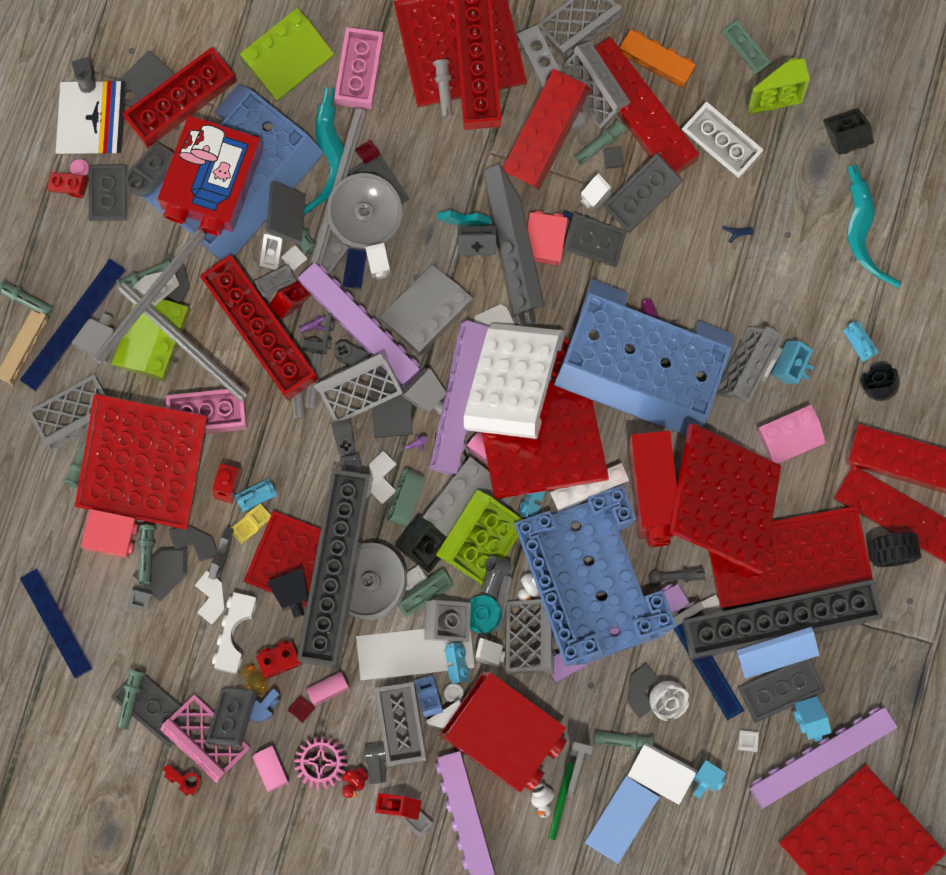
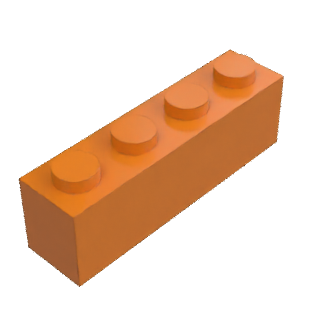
(657, 58)

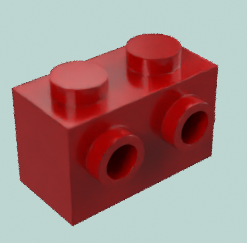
(278, 659)

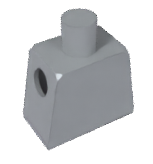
(94, 335)
(425, 392)

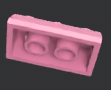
(792, 435)

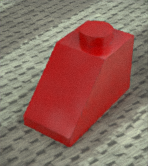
(289, 300)
(398, 806)

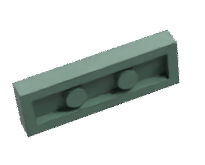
(746, 47)
(425, 592)

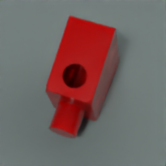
(226, 482)

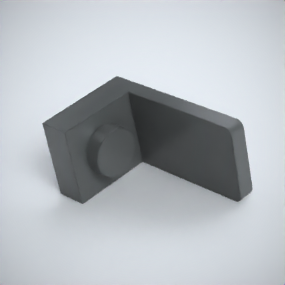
(314, 345)

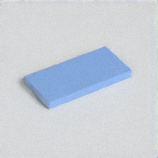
(778, 652)
(622, 820)

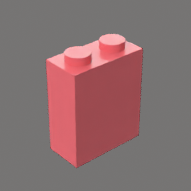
(547, 237)
(109, 533)

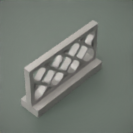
(587, 33)
(601, 78)
(354, 371)
(752, 372)
(74, 428)
(546, 639)
(581, 752)

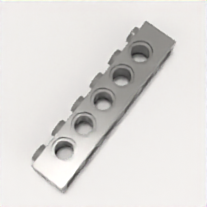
(535, 36)

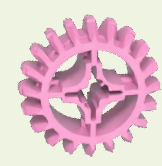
(303, 761)

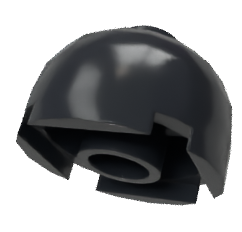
(880, 382)

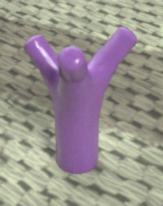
(314, 324)
(419, 442)

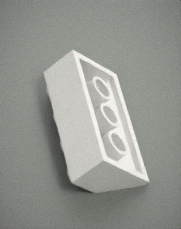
(723, 140)

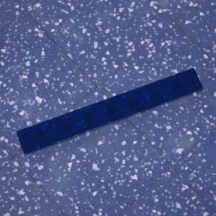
(72, 325)

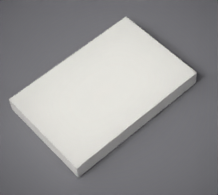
(662, 773)

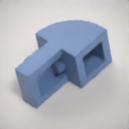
(428, 696)
(261, 711)

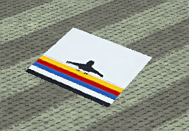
(90, 120)

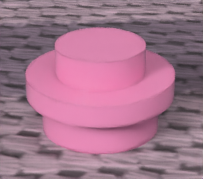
(79, 167)

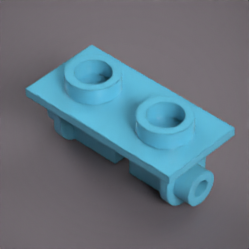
(860, 341)
(255, 495)
(528, 507)
(459, 672)

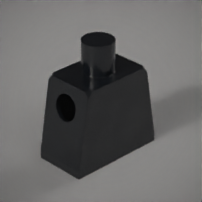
(290, 592)

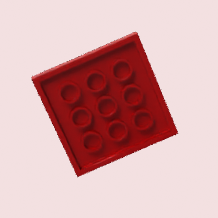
(284, 548)

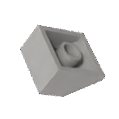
(447, 621)

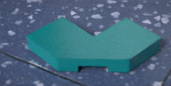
(455, 218)

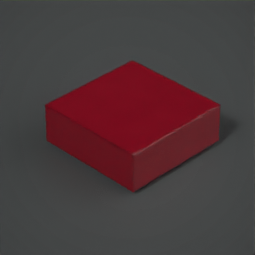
(367, 152)
(301, 709)

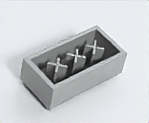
(400, 724)

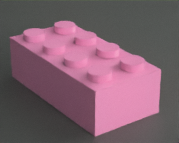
(359, 68)
(223, 409)

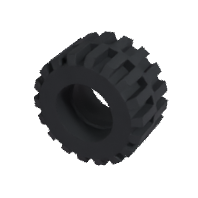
(895, 549)

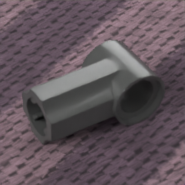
(496, 570)
(376, 760)

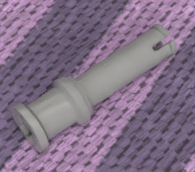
(443, 79)

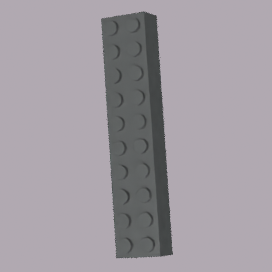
(335, 569)
(761, 622)

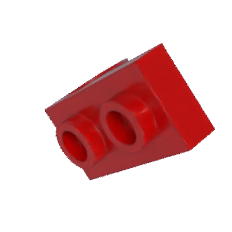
(67, 184)
(172, 775)

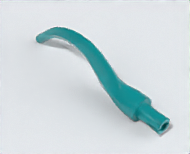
(329, 144)
(860, 224)

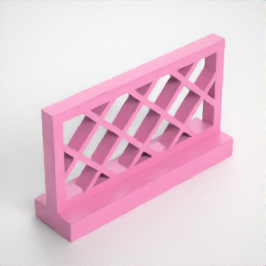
(191, 747)

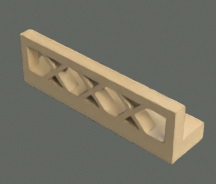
(23, 347)

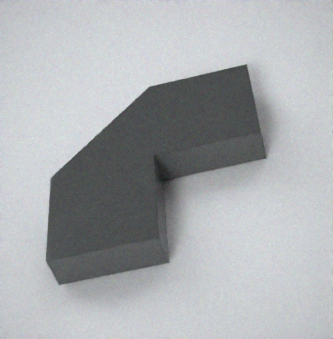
(180, 292)
(202, 542)
(224, 546)
(639, 682)

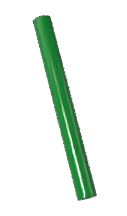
(561, 801)

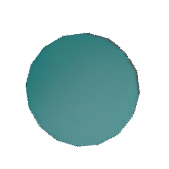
(484, 614)

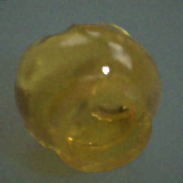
(254, 681)

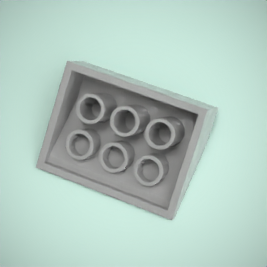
(426, 309)
(458, 493)

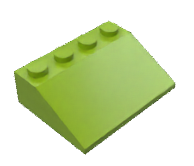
(286, 54)
(781, 88)
(147, 347)
(481, 531)

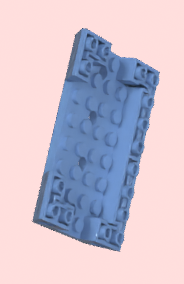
(285, 159)
(637, 380)
(571, 587)

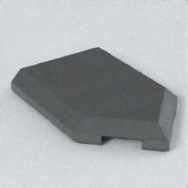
(167, 570)

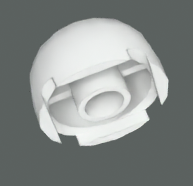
(668, 700)

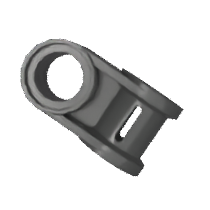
(84, 74)
(352, 354)
(344, 436)

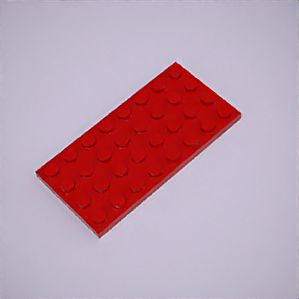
(802, 558)

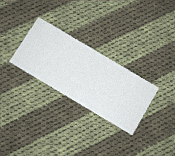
(404, 654)

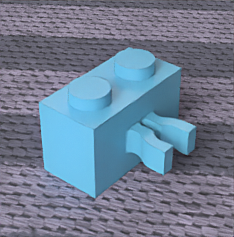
(793, 362)
(812, 718)
(709, 778)

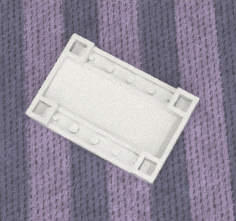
(512, 380)

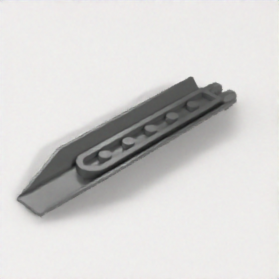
(513, 246)

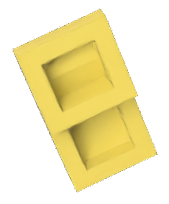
(251, 523)

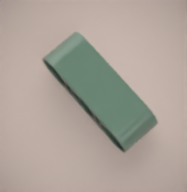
(405, 497)

